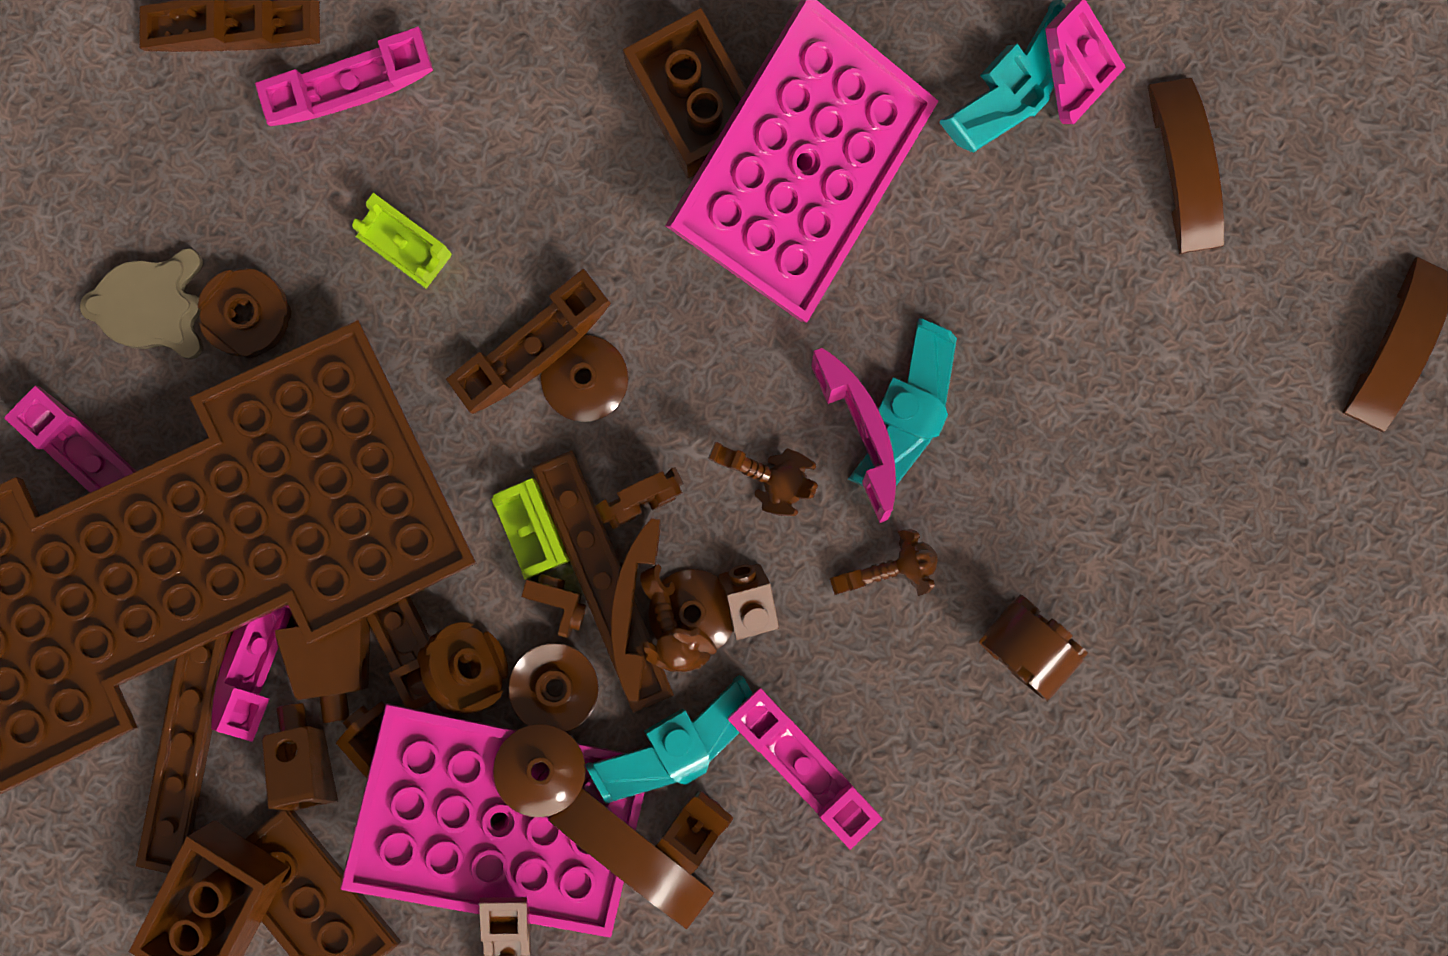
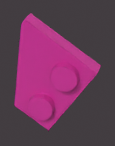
(1080, 60)

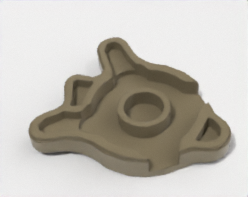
(148, 304)

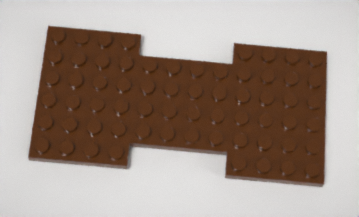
(291, 501)

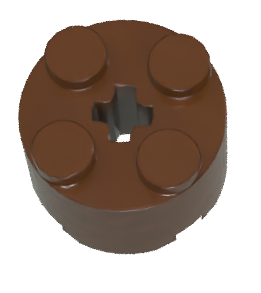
(1033, 647)

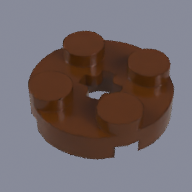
(218, 315)
(654, 490)
(441, 673)

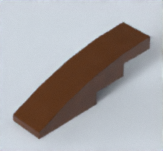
(228, 25)

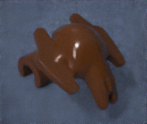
(782, 483)
(915, 561)
(675, 648)

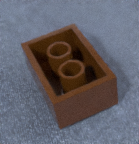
(686, 85)
(211, 897)

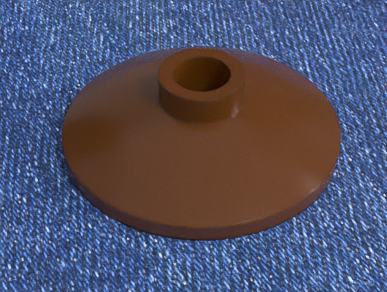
(598, 396)
(704, 591)
(530, 693)
(516, 760)

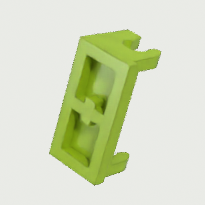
(401, 241)
(530, 528)

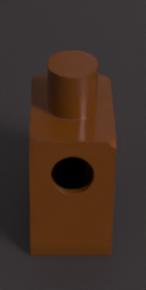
(327, 666)
(299, 778)

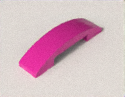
(346, 83)
(840, 383)
(67, 440)
(242, 674)
(805, 768)

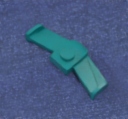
(1018, 90)
(916, 408)
(677, 750)

